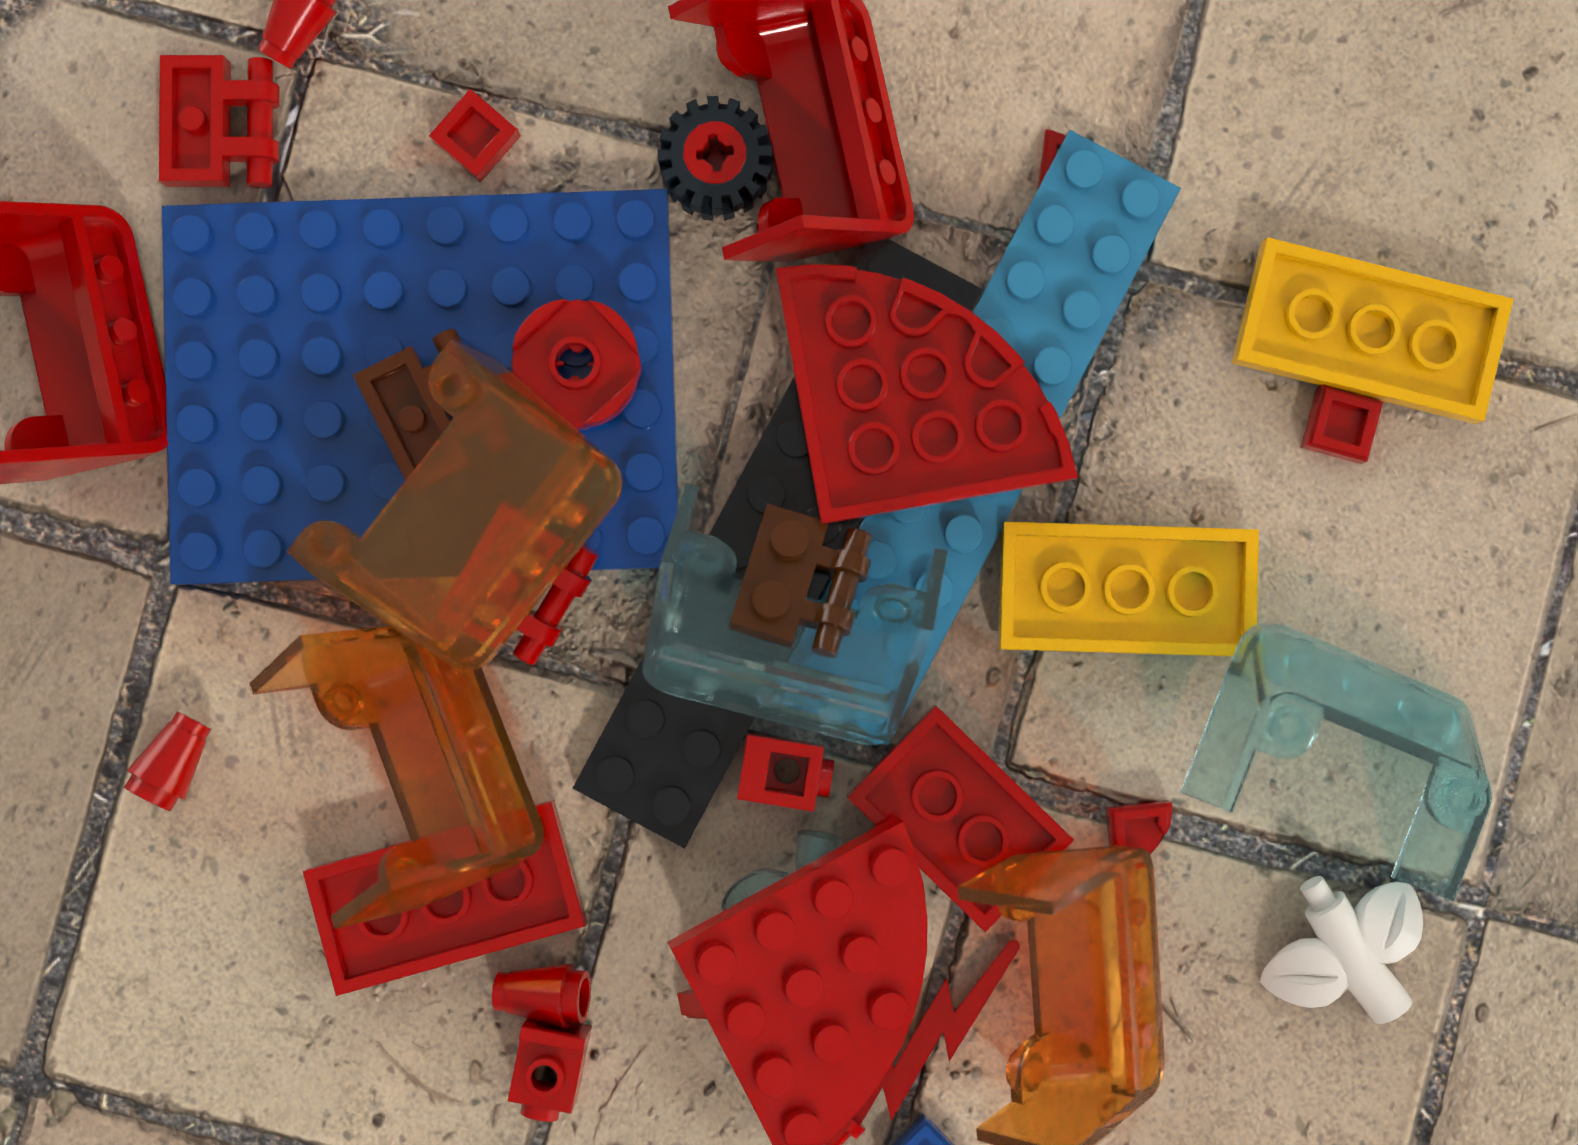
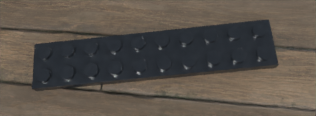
(668, 752)

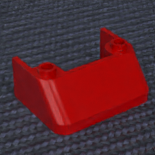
(824, 122)
(86, 338)

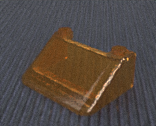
(476, 521)

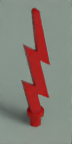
(937, 1020)

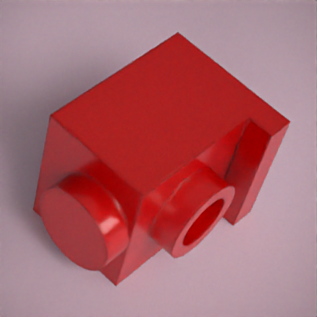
(759, 780)
(553, 1047)

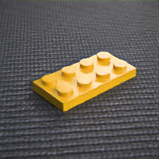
(1372, 330)
(1126, 588)

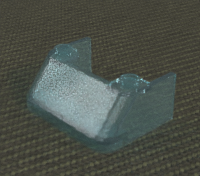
(844, 697)
(1276, 702)

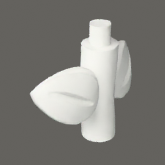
(1350, 950)

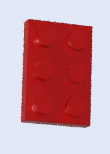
(955, 808)

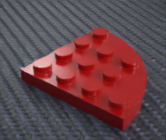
(910, 396)
(815, 982)

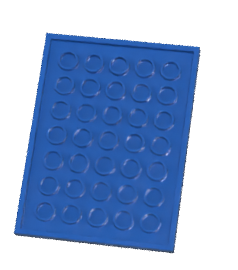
(298, 296)

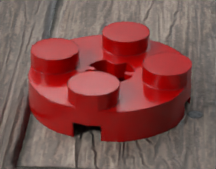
(578, 327)

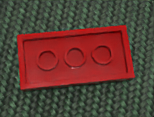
(489, 916)

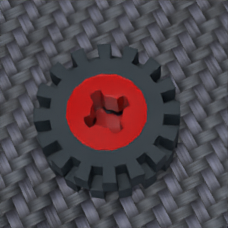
(720, 181)

